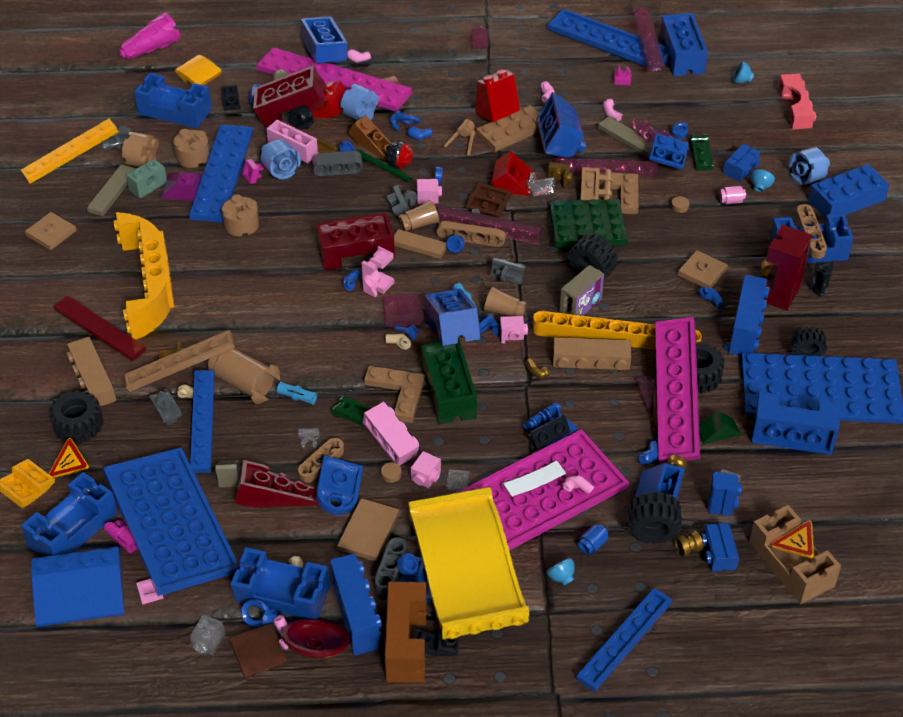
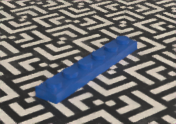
(202, 421)
(624, 640)

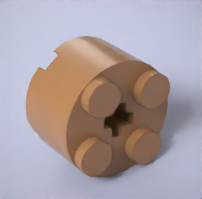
(191, 148)
(139, 149)
(240, 215)

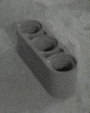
(337, 163)
(389, 561)

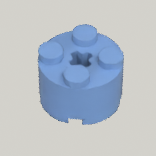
(359, 102)
(280, 158)
(808, 166)

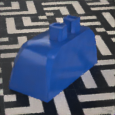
(560, 128)

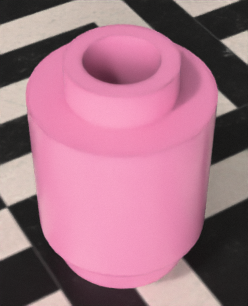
(732, 195)

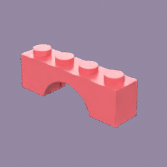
(793, 88)

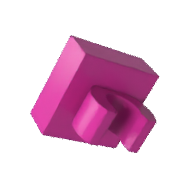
(622, 77)
(251, 171)

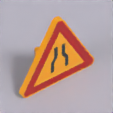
(69, 461)
(797, 541)

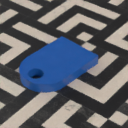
(339, 483)

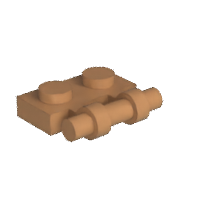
(590, 184)

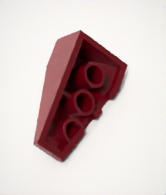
(263, 489)

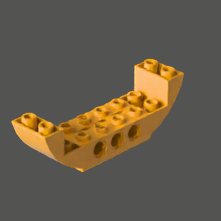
(146, 313)

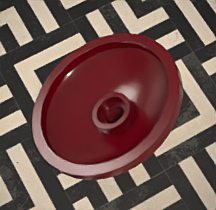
(315, 638)

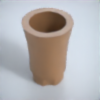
(419, 216)
(504, 304)

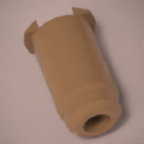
(244, 373)

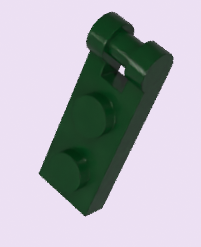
(701, 152)
(354, 411)

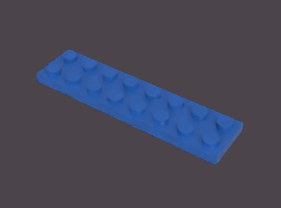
(601, 36)
(221, 172)

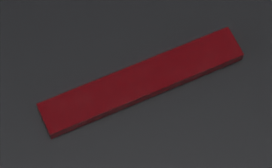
(100, 328)

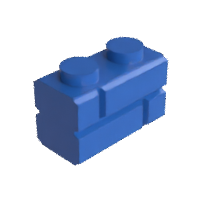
(742, 162)
(724, 494)
(720, 547)

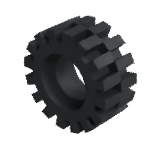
(800, 338)

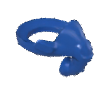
(402, 118)
(488, 321)
(268, 614)

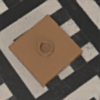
(50, 231)
(702, 270)

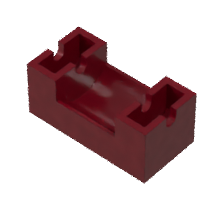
(288, 93)
(353, 238)
(790, 254)

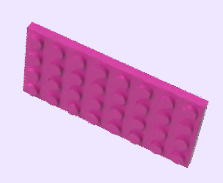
(549, 504)

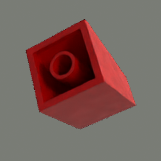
(497, 96)

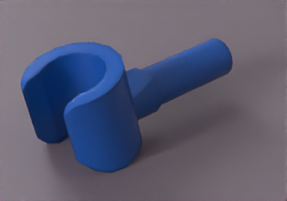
(411, 331)

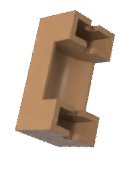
(799, 574)

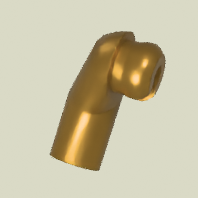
(533, 368)

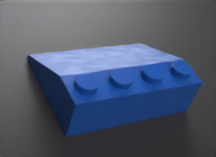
(78, 586)

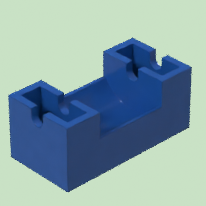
(684, 43)
(172, 103)
(835, 233)
(452, 316)
(794, 426)
(71, 520)
(280, 585)

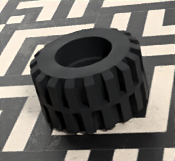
(595, 252)
(710, 367)
(75, 405)
(654, 517)

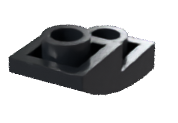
(230, 97)
(435, 644)

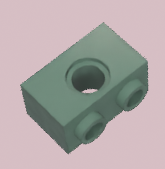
(146, 178)

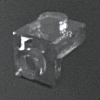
(542, 186)

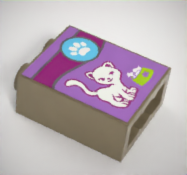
(582, 292)

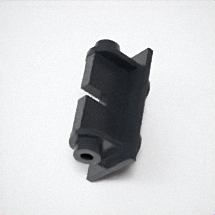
(821, 277)
(549, 432)

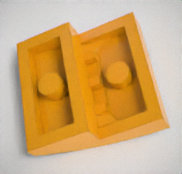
(198, 70)
(25, 483)

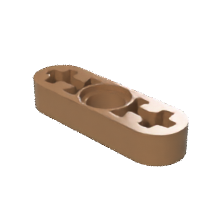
(325, 450)

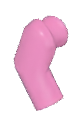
(358, 57)
(547, 90)
(607, 106)
(577, 482)
(281, 623)

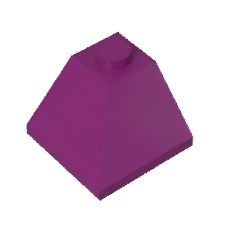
(181, 186)

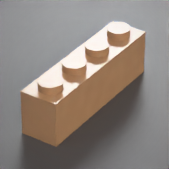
(592, 353)
(90, 370)

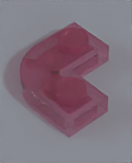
(646, 131)

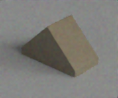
(228, 473)

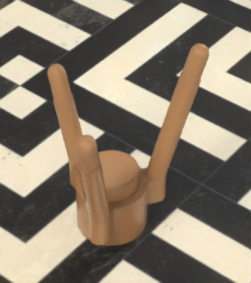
(465, 129)

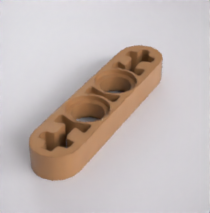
(815, 230)
(471, 231)

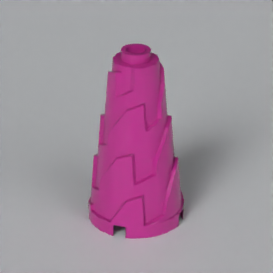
(157, 34)

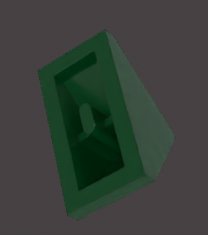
(717, 428)

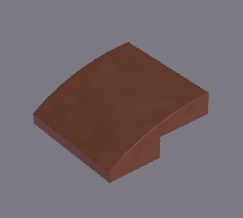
(489, 200)
(258, 650)

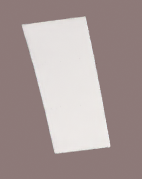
(535, 479)

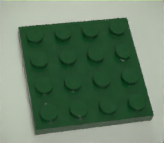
(581, 217)

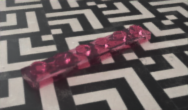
(648, 39)
(644, 169)
(513, 229)

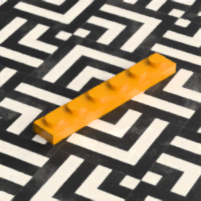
(69, 151)

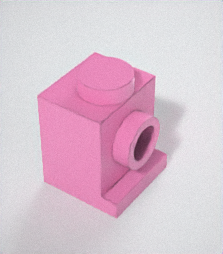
(512, 328)

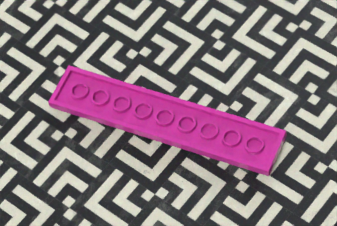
(390, 94)

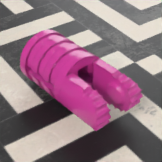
(121, 535)

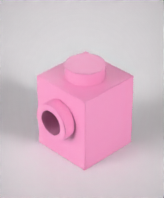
(428, 190)
(426, 470)

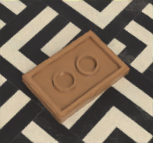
(368, 529)

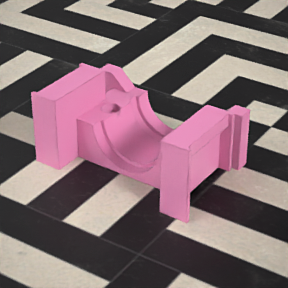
(375, 280)

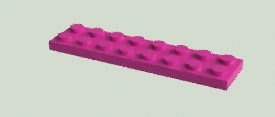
(677, 389)

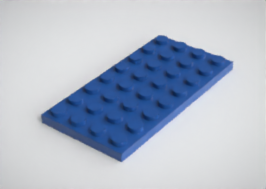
(863, 386)
(170, 521)

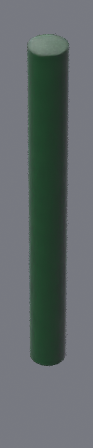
(386, 167)

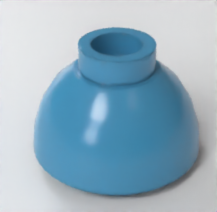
(742, 73)
(761, 179)
(562, 572)

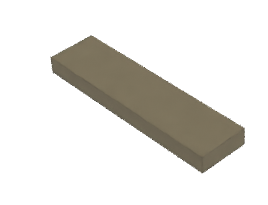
(625, 135)
(110, 191)

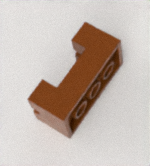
(404, 655)

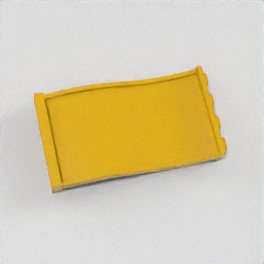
(467, 563)

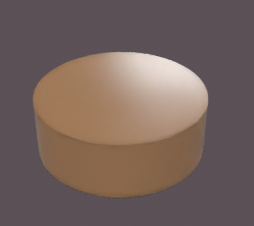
(680, 204)
(391, 472)

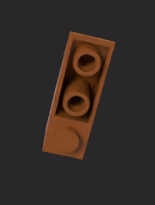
(370, 137)

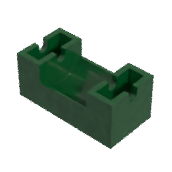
(449, 382)

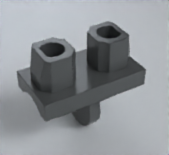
(118, 139)
(408, 198)
(507, 271)
(166, 406)

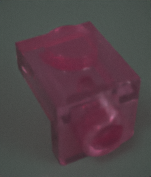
(480, 38)

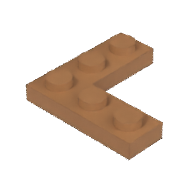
(628, 190)
(409, 384)

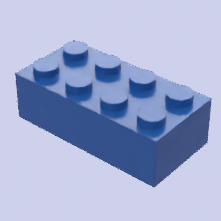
(323, 39)
(849, 191)
(749, 316)
(356, 604)

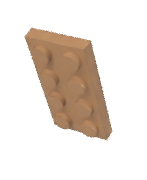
(510, 128)

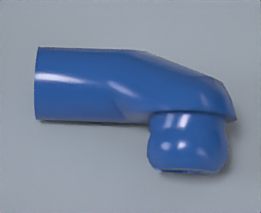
(419, 134)
(349, 280)
(711, 295)
(650, 455)

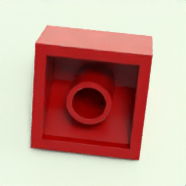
(512, 174)

